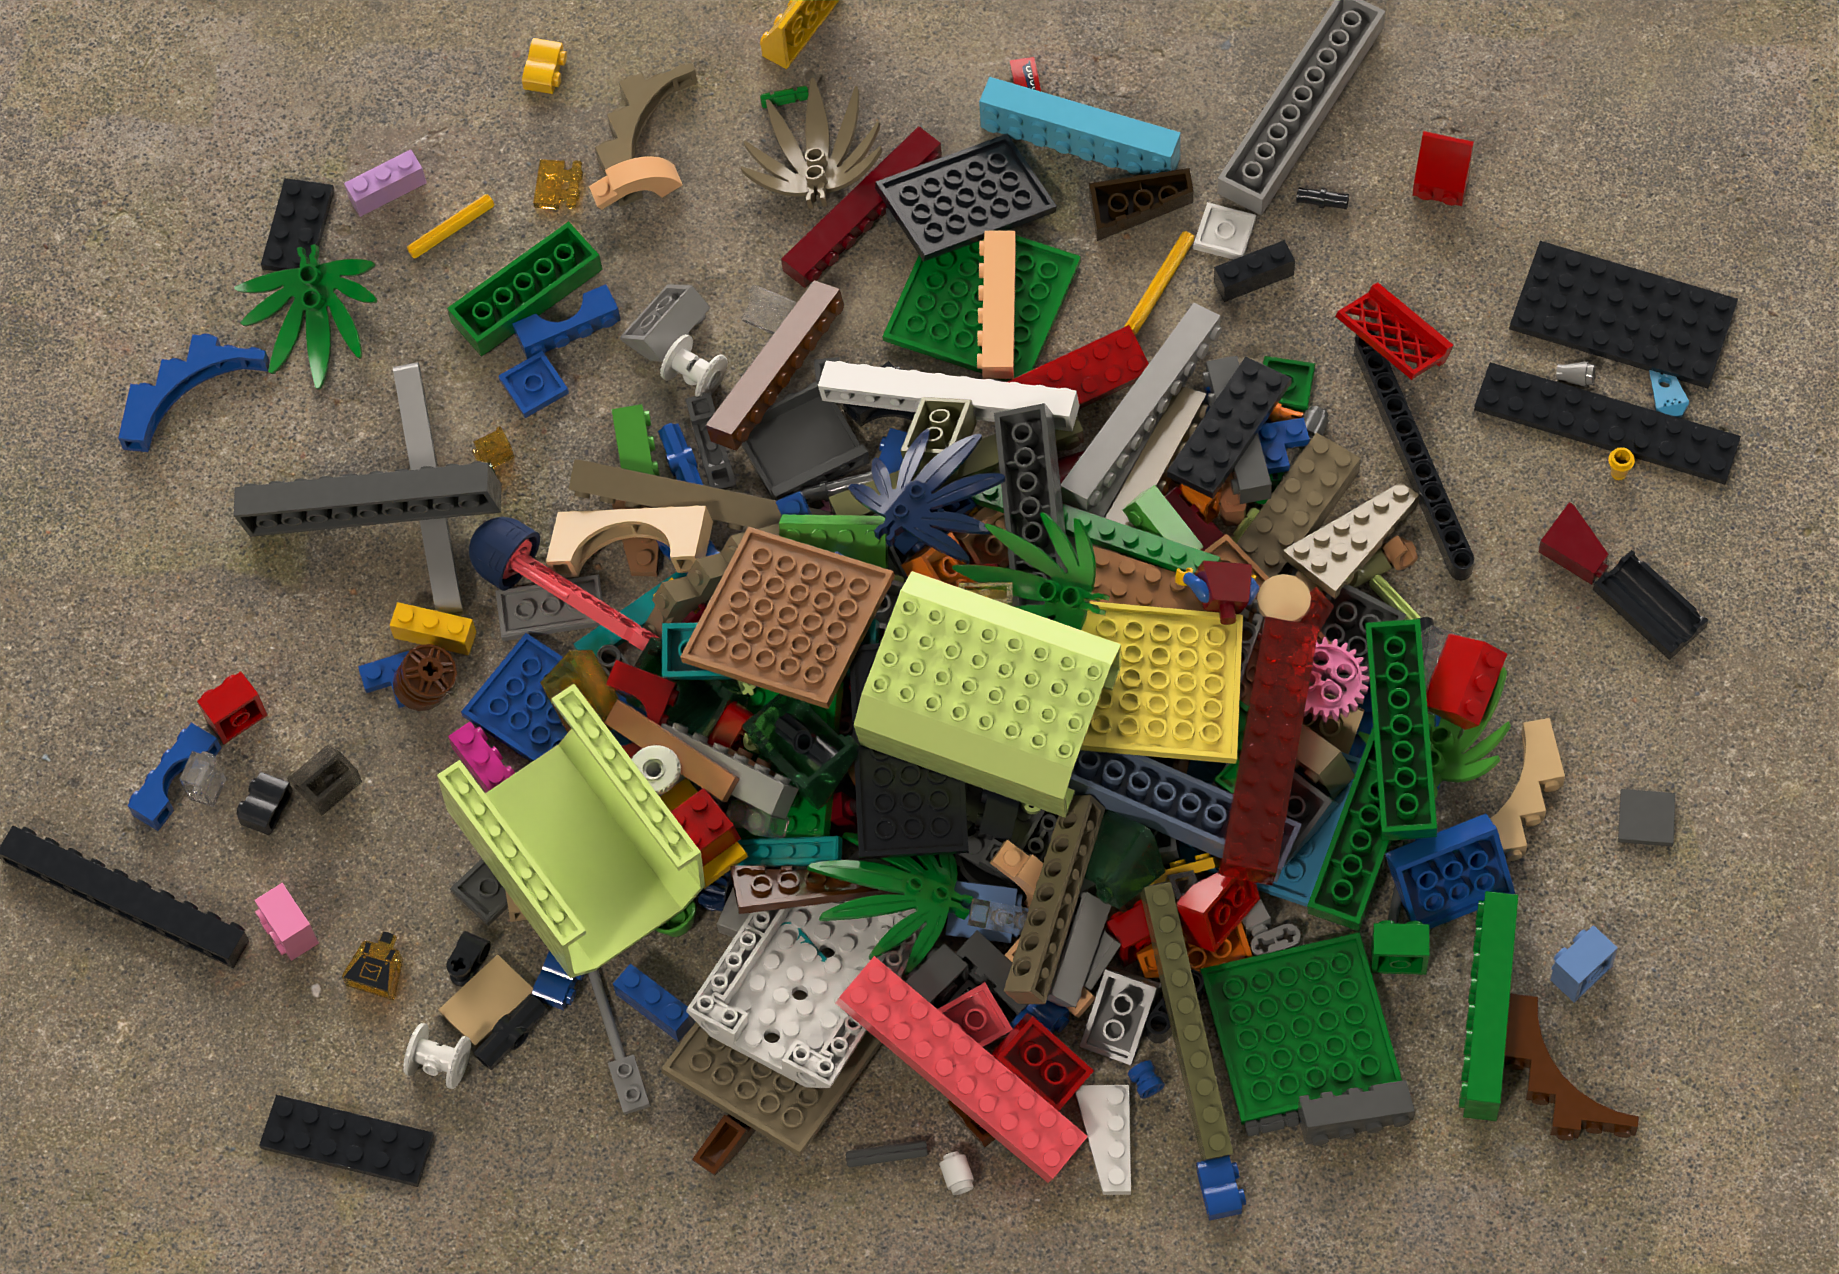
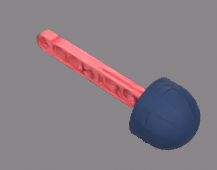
(505, 552)

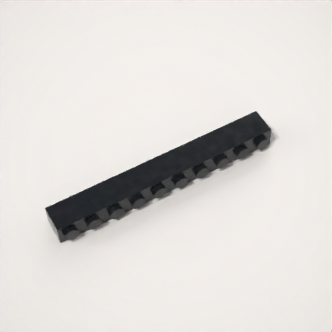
(123, 896)

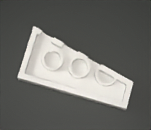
(1107, 1125)

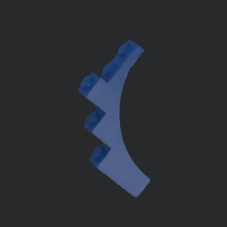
(205, 360)

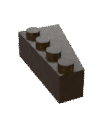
(1137, 199)

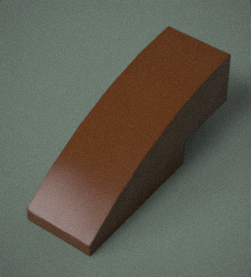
(723, 1144)

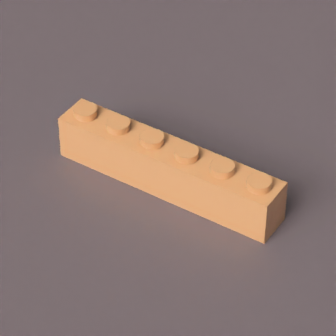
(998, 305)

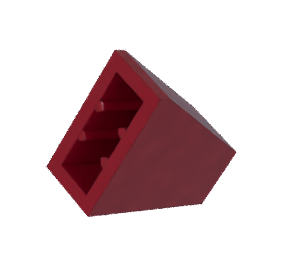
(1575, 546)

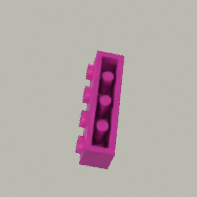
(478, 757)

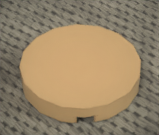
(1284, 598)

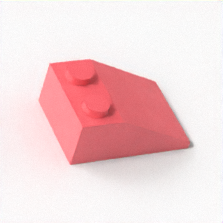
(978, 1015)

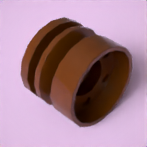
(414, 685)

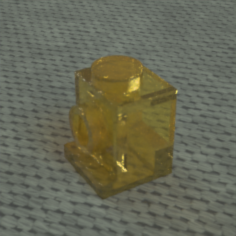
(493, 448)

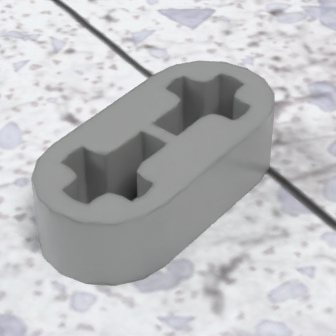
(1273, 936)

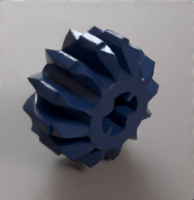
(716, 894)

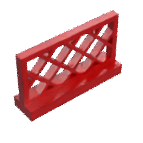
(1401, 322)

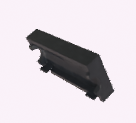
(1650, 605)

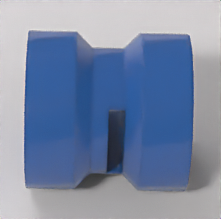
(1147, 1081)

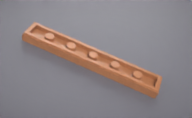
(693, 763)

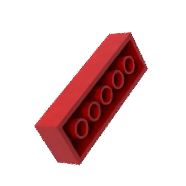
(1093, 369)

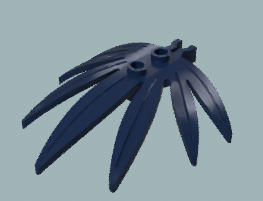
(910, 503)

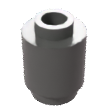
(1315, 420)

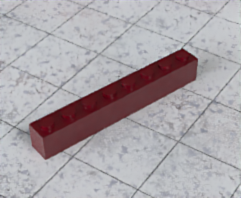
(855, 211)

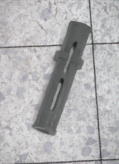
(826, 489)

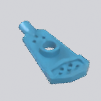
(1669, 399)

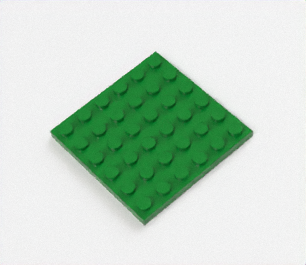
(942, 303)
(1299, 1025)

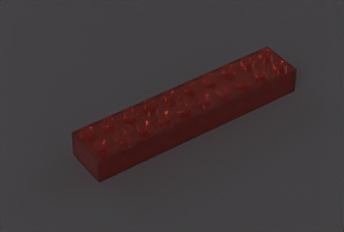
(1268, 751)

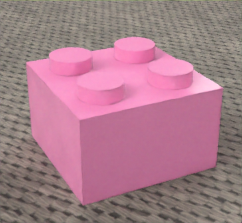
(285, 922)

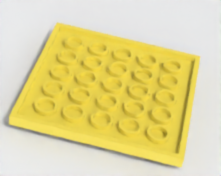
(1173, 684)

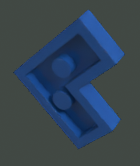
(1277, 438)
(381, 673)

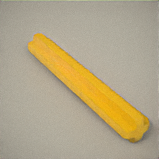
(450, 226)

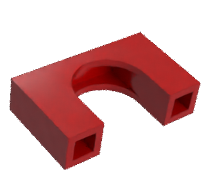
(650, 689)

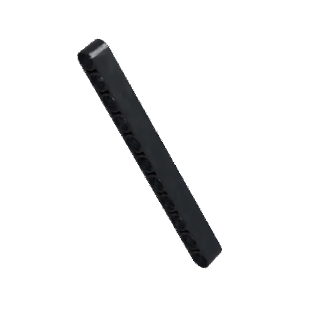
(1415, 464)

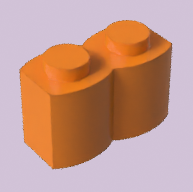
(1208, 507)

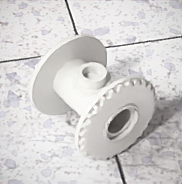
(694, 369)
(659, 767)
(436, 1057)

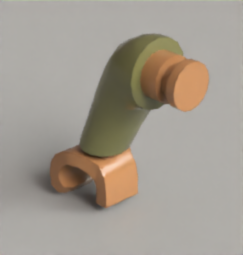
(1397, 551)

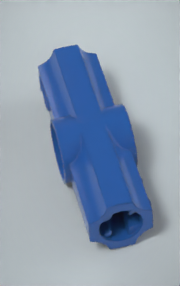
(679, 455)

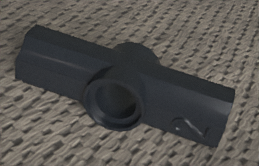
(804, 739)
(510, 1032)

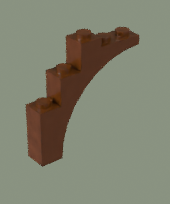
(1546, 1083)

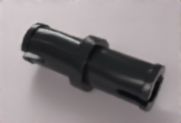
(1322, 198)

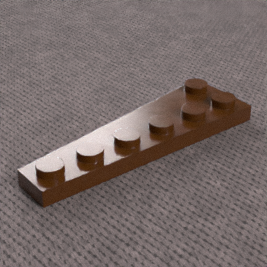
(783, 888)

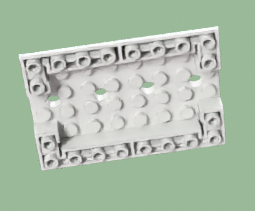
(766, 964)

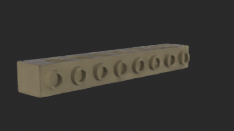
(1054, 901)

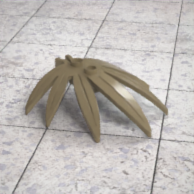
(819, 173)

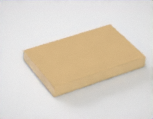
(485, 1000)

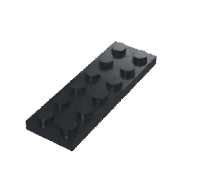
(1229, 427)
(346, 1140)

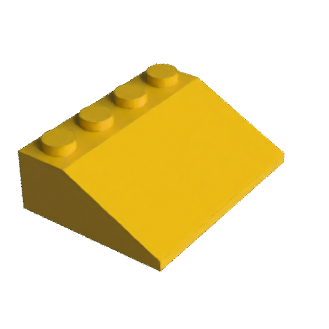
(794, 29)

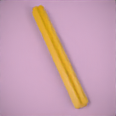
(1160, 281)

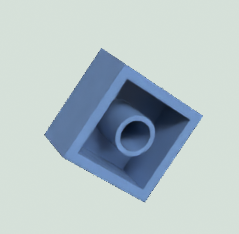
(1583, 963)

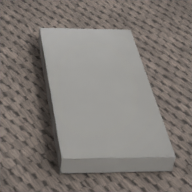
(539, 612)

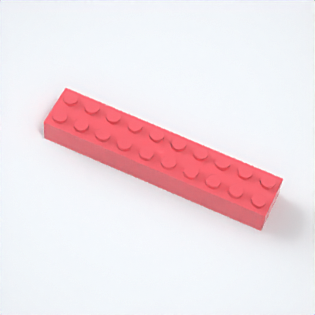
(961, 1069)

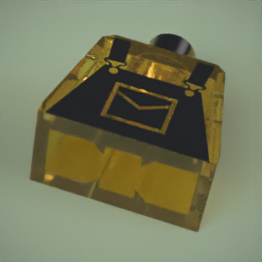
(375, 967)

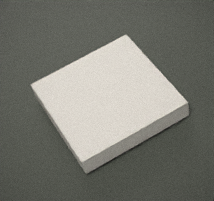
(1224, 231)

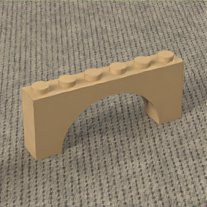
(583, 533)

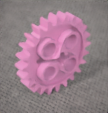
(1337, 661)

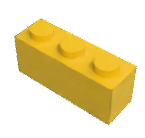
(433, 627)

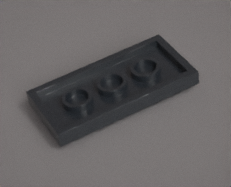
(296, 223)

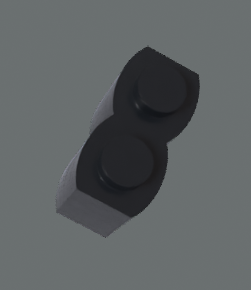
(264, 803)

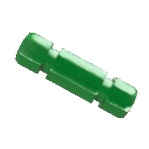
(785, 96)

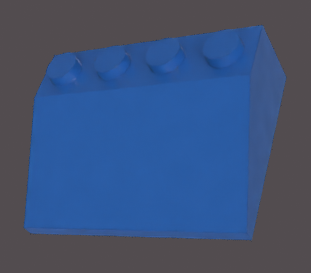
(1450, 872)

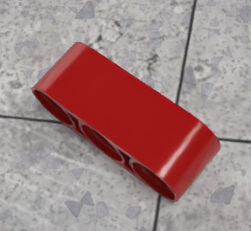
(728, 728)

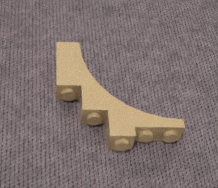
(1526, 805)

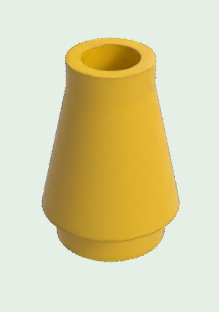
(1620, 462)

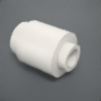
(957, 1173)

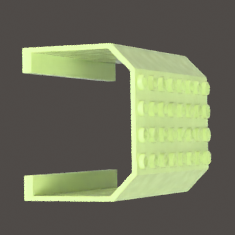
(984, 692)
(580, 842)

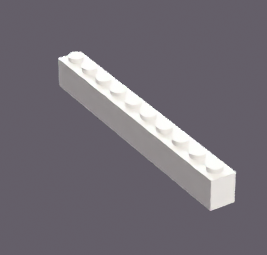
(904, 389)

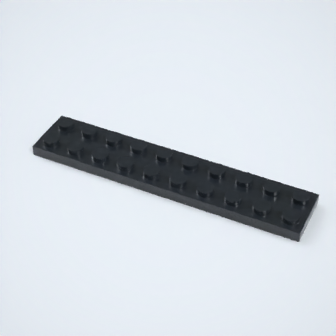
(1607, 423)

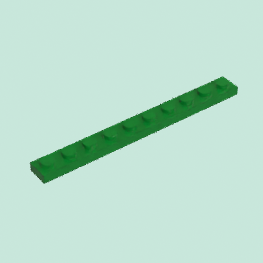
(1118, 537)

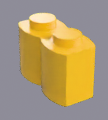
(543, 66)

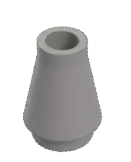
(1577, 373)

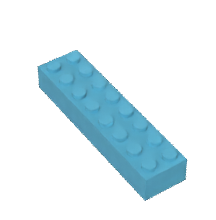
(1078, 129)

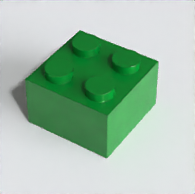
(1400, 948)

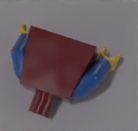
(1221, 587)

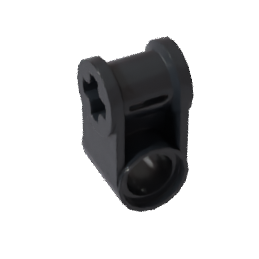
(468, 954)

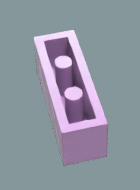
(385, 183)

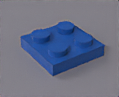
(533, 384)

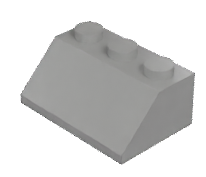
(665, 320)

